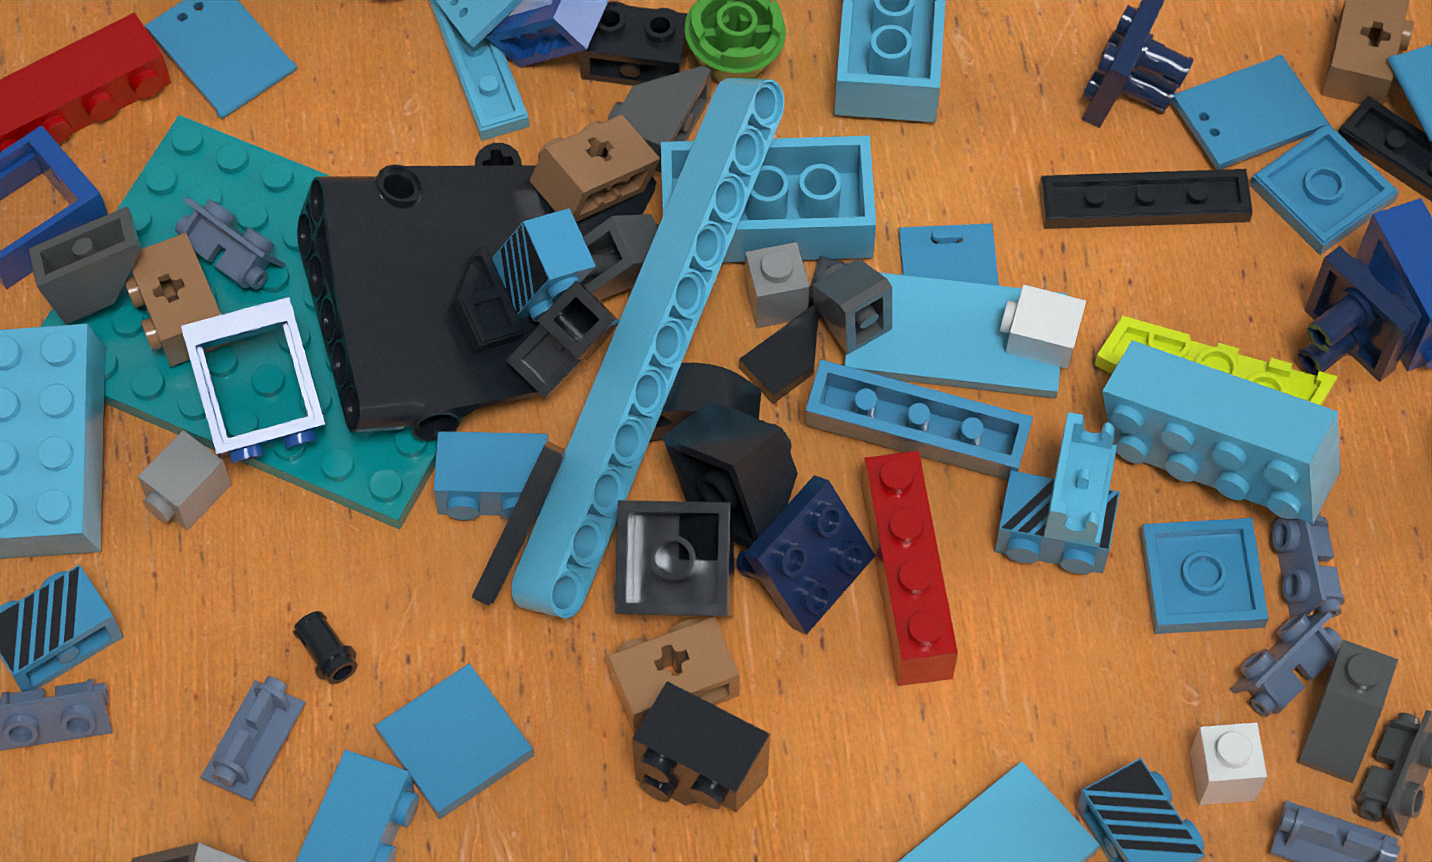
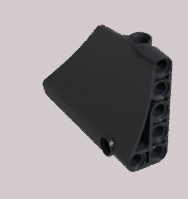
(384, 281)

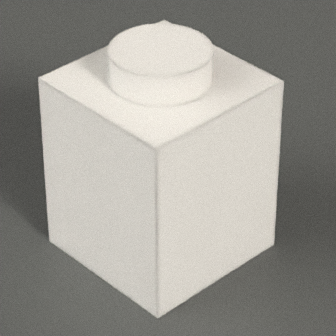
(1043, 325)
(1228, 763)

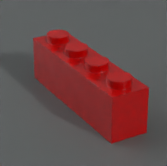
(82, 82)
(909, 569)

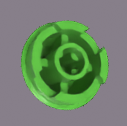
(735, 36)

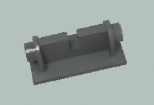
(1399, 791)

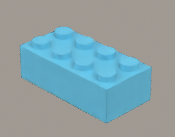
(890, 59)
(804, 194)
(1223, 432)
(51, 440)

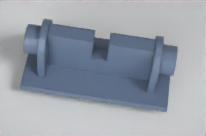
(245, 253)
(1305, 582)
(1270, 672)
(72, 713)
(253, 739)
(1318, 837)

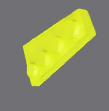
(1225, 358)

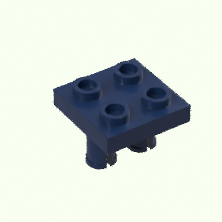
(1135, 66)
(1354, 318)
(808, 554)

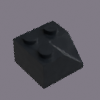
(734, 460)
(674, 558)
(698, 752)

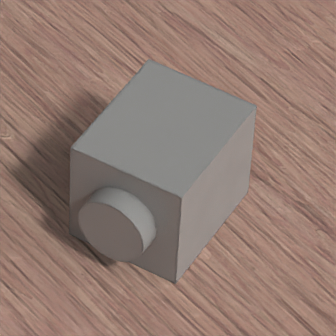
(776, 284)
(183, 481)

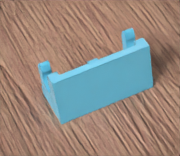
(1081, 483)

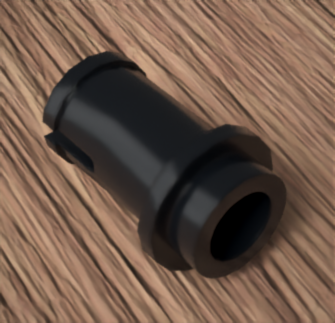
(332, 658)

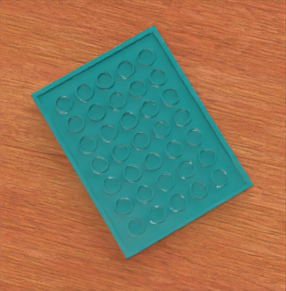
(253, 375)

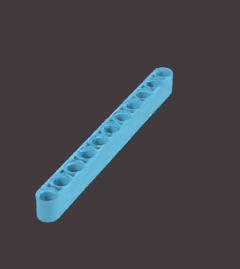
(647, 347)

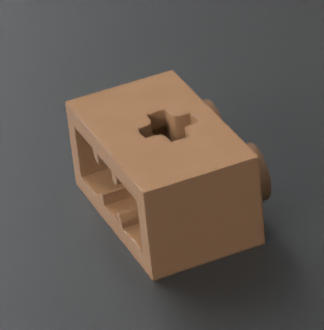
(1363, 42)
(594, 168)
(174, 293)
(692, 649)

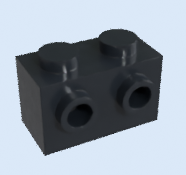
(635, 45)

